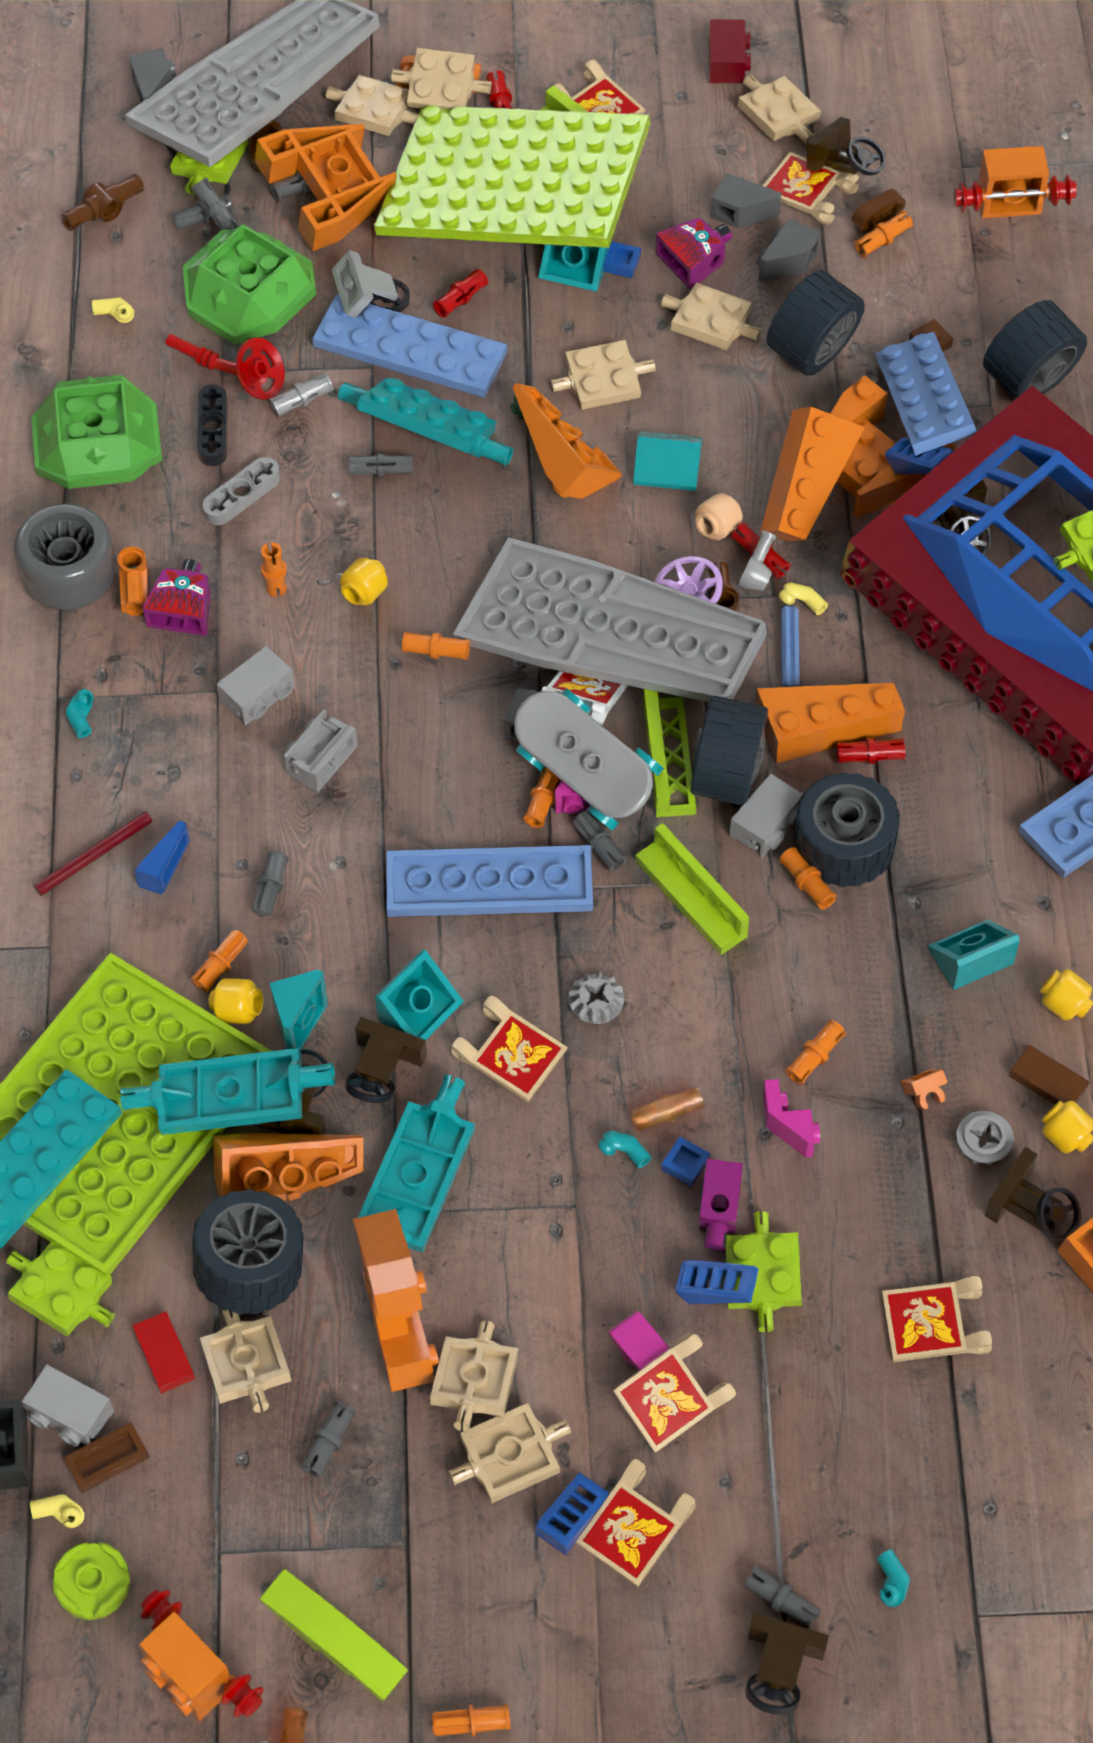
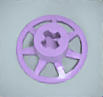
(692, 584)

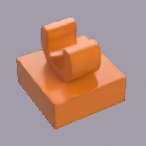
(923, 1083)

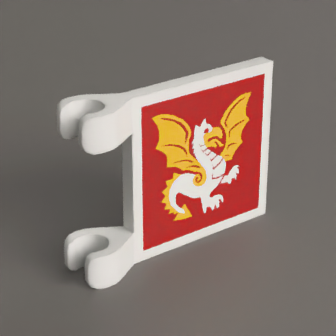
(596, 693)

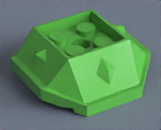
(246, 284)
(95, 433)

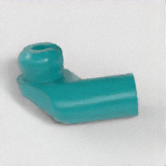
(78, 711)
(627, 1143)
(897, 1579)

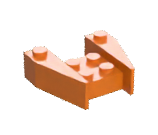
(335, 172)
(867, 471)
(395, 1300)

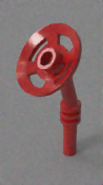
(250, 372)

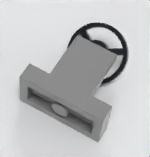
(358, 282)

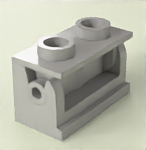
(256, 685)
(320, 751)
(766, 815)
(67, 1407)

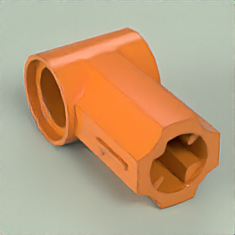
(133, 581)

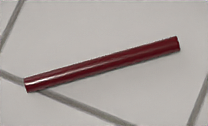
(93, 853)

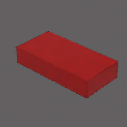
(163, 1352)

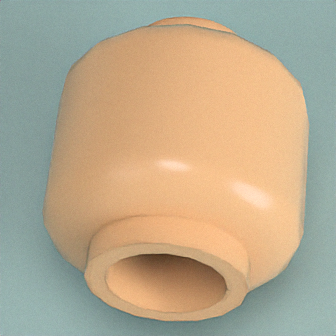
(718, 516)

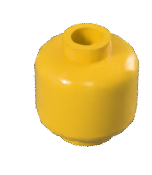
(363, 581)
(1066, 994)
(236, 1001)
(1068, 1127)

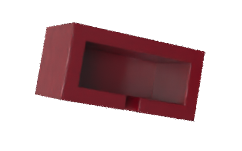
(728, 51)

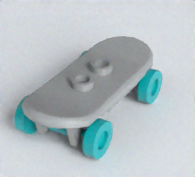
(582, 753)

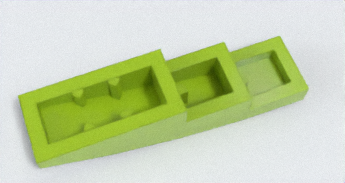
(333, 1634)

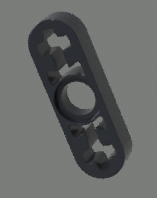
(218, 435)

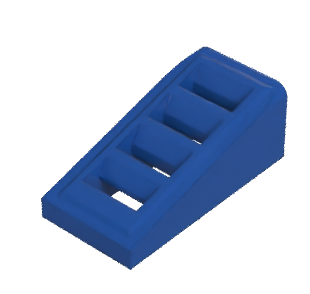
(903, 459)
(160, 864)
(694, 1280)
(554, 1536)

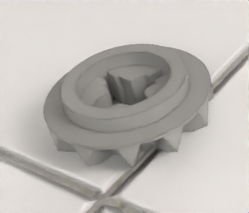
(597, 1011)
(977, 1124)

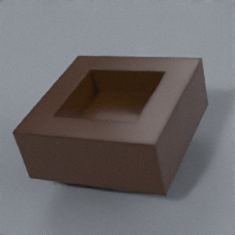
(943, 337)

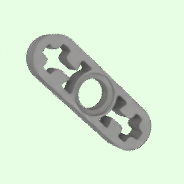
(245, 478)

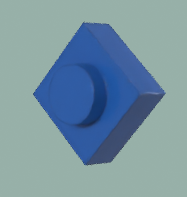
(622, 259)
(685, 1161)

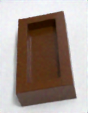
(1048, 1077)
(106, 1457)

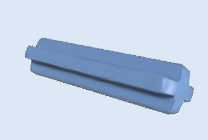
(790, 647)

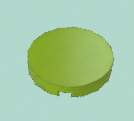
(91, 1580)

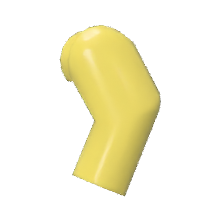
(115, 307)
(804, 593)
(60, 1507)

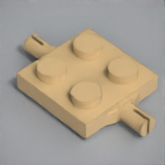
(441, 79)
(373, 104)
(779, 108)
(711, 316)
(602, 375)
(245, 1359)
(474, 1376)
(509, 1452)

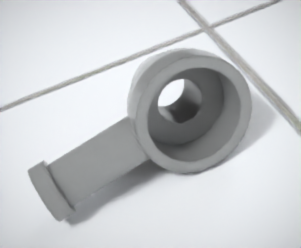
(756, 572)

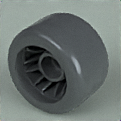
(65, 556)

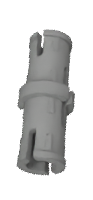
(301, 394)

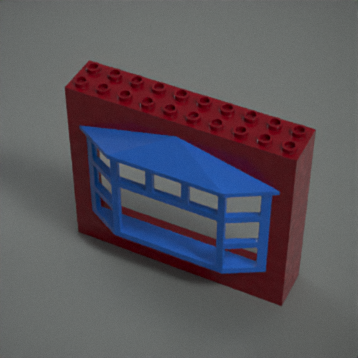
(971, 610)

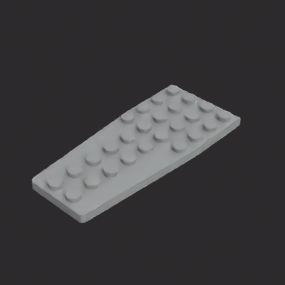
(252, 78)
(608, 625)

